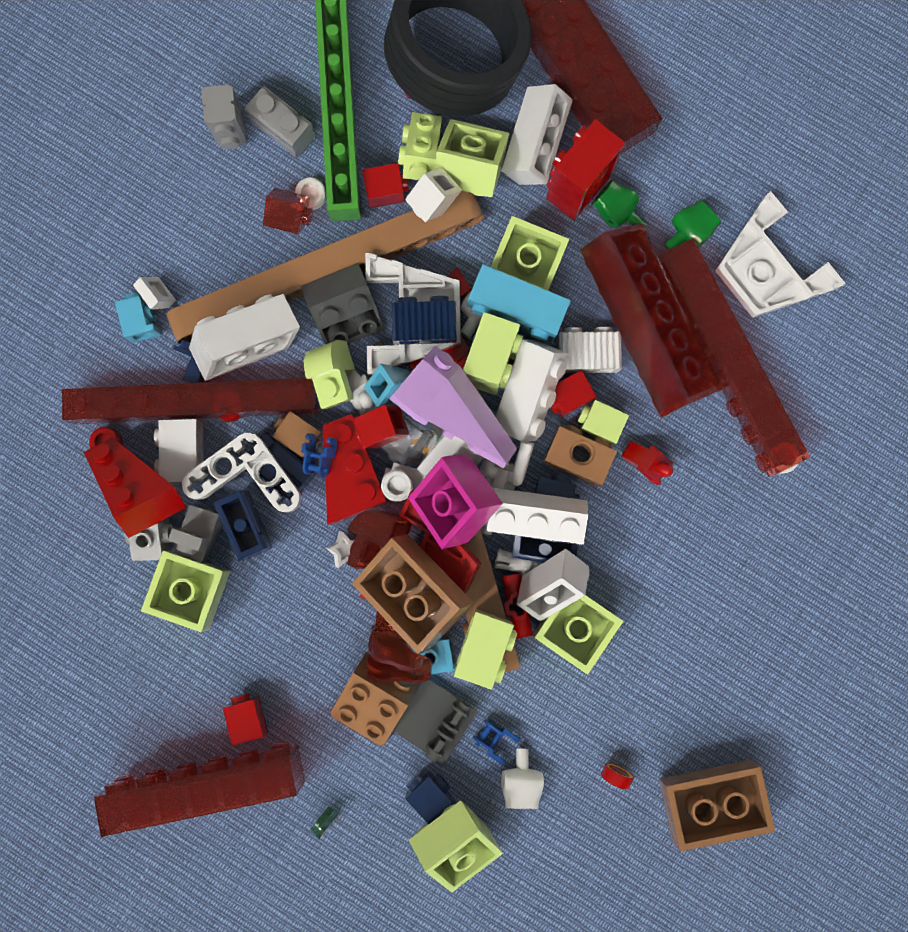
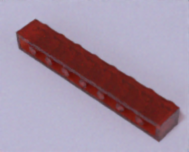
(744, 381)
(189, 401)

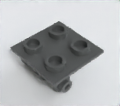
(435, 721)

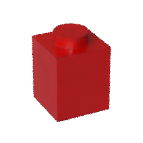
(384, 185)
(572, 394)
(380, 426)
(245, 719)

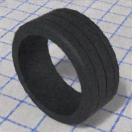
(447, 89)

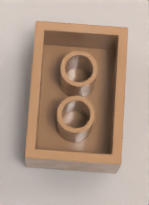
(412, 593)
(716, 805)

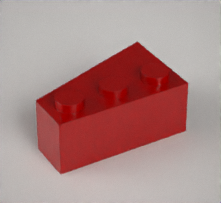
(131, 488)

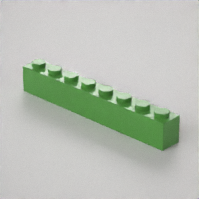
(338, 110)

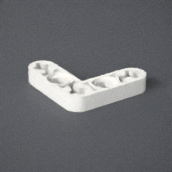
(250, 462)

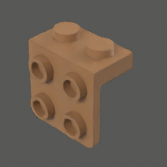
(371, 705)

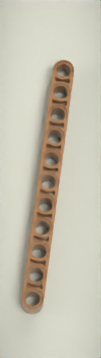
(385, 240)

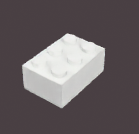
(243, 336)

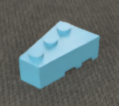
(520, 302)

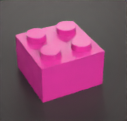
(454, 500)

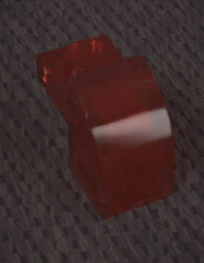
(374, 531)

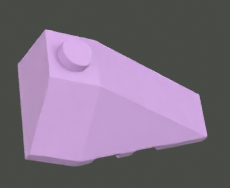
(447, 398)

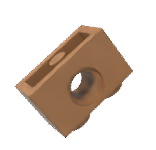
(561, 455)

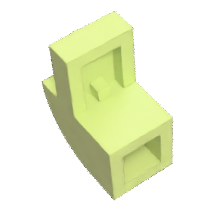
(328, 370)

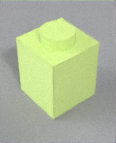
(602, 421)

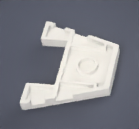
(761, 274)
(416, 284)

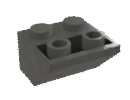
(342, 306)

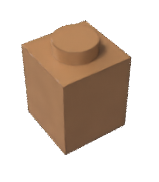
(292, 430)

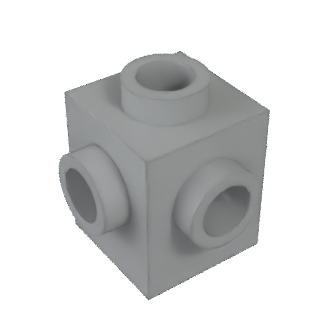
(151, 542)

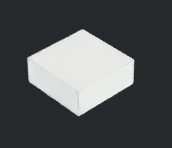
(154, 292)

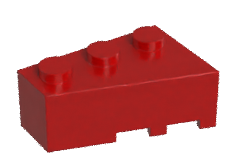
(352, 478)

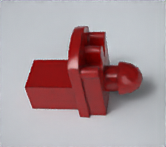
(649, 462)

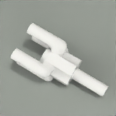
(510, 475)

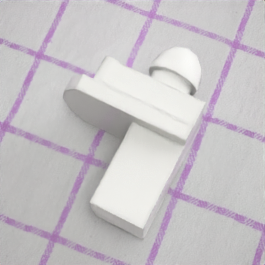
(361, 398)

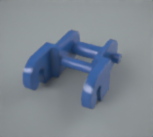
(325, 458)
(480, 740)

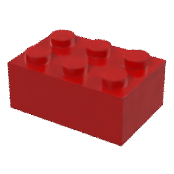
(583, 169)

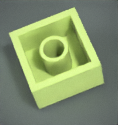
(472, 156)
(530, 253)
(490, 352)
(185, 591)
(579, 632)
(484, 649)
(455, 846)

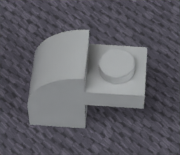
(197, 533)

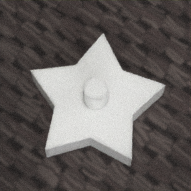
(341, 549)

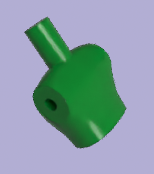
(617, 205)
(693, 222)

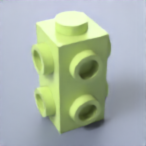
(422, 145)

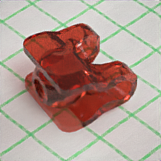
(392, 659)

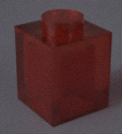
(287, 211)

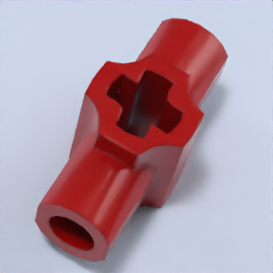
(520, 621)

